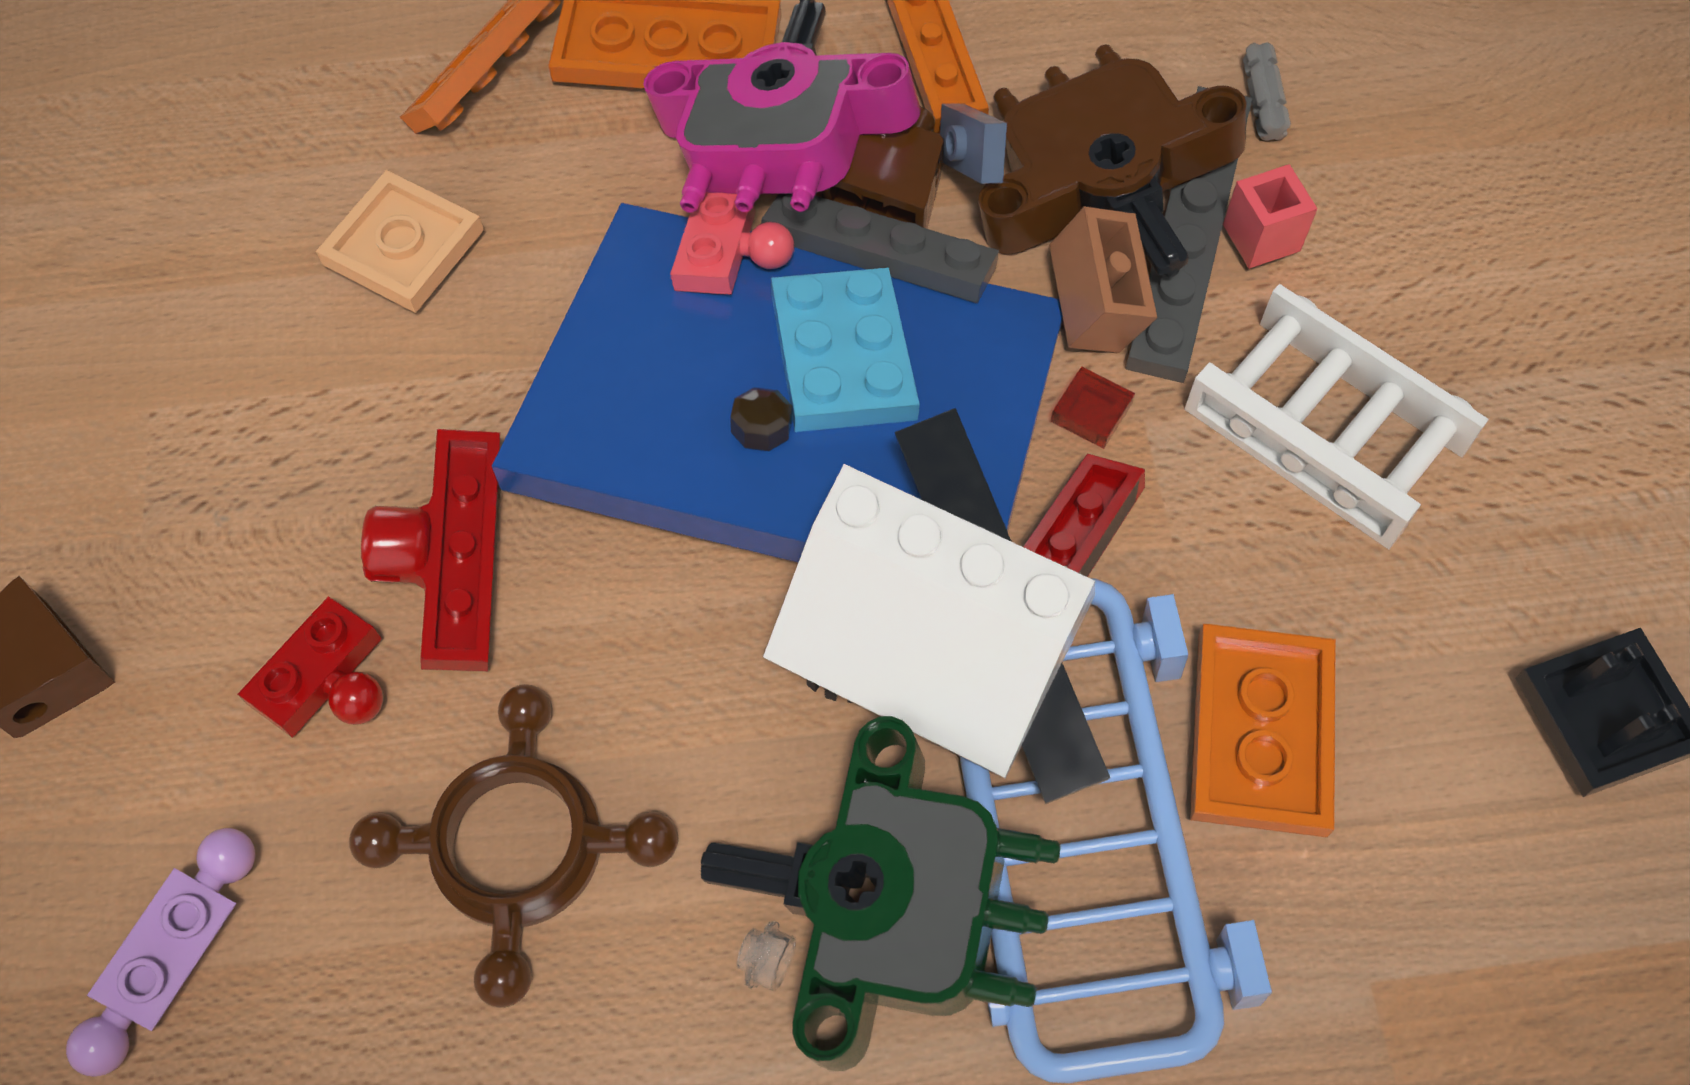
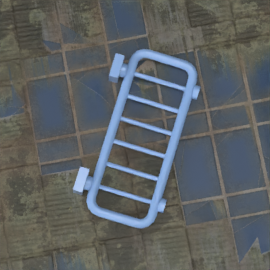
(1237, 960)

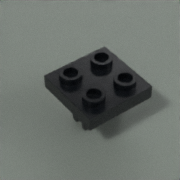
(1610, 711)

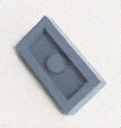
(973, 142)

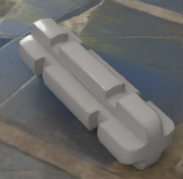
(1267, 91)

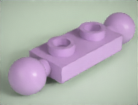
(160, 952)

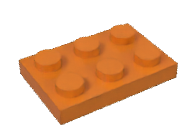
(1264, 731)

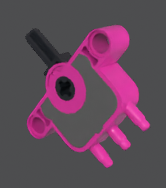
(779, 114)

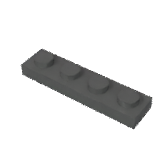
(878, 241)

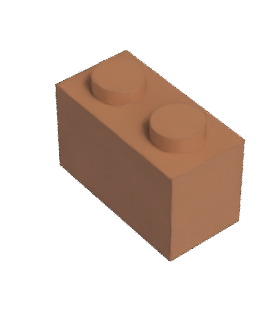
(1102, 280)

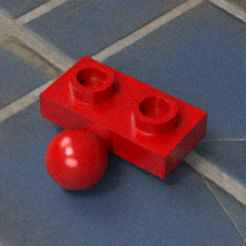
(318, 667)

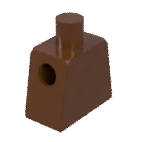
(895, 173)
(41, 663)

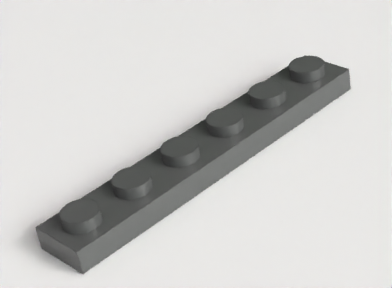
(1196, 217)

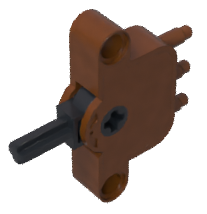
(1107, 145)

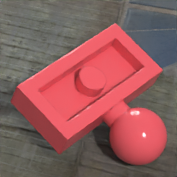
(718, 240)

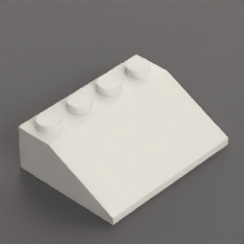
(928, 619)

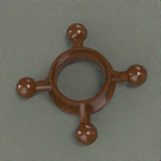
(504, 974)

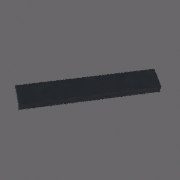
(950, 477)

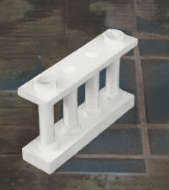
(1302, 456)

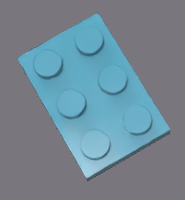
(843, 350)

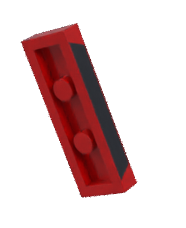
(1087, 513)

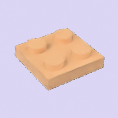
(400, 241)

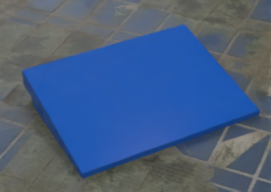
(647, 376)

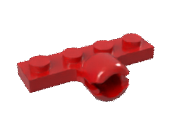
(445, 550)

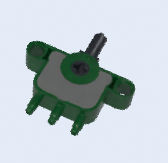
(933, 908)

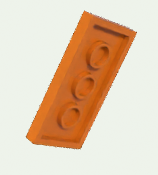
(628, 38)

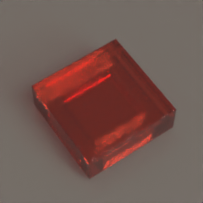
(1092, 407)

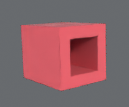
(1269, 216)

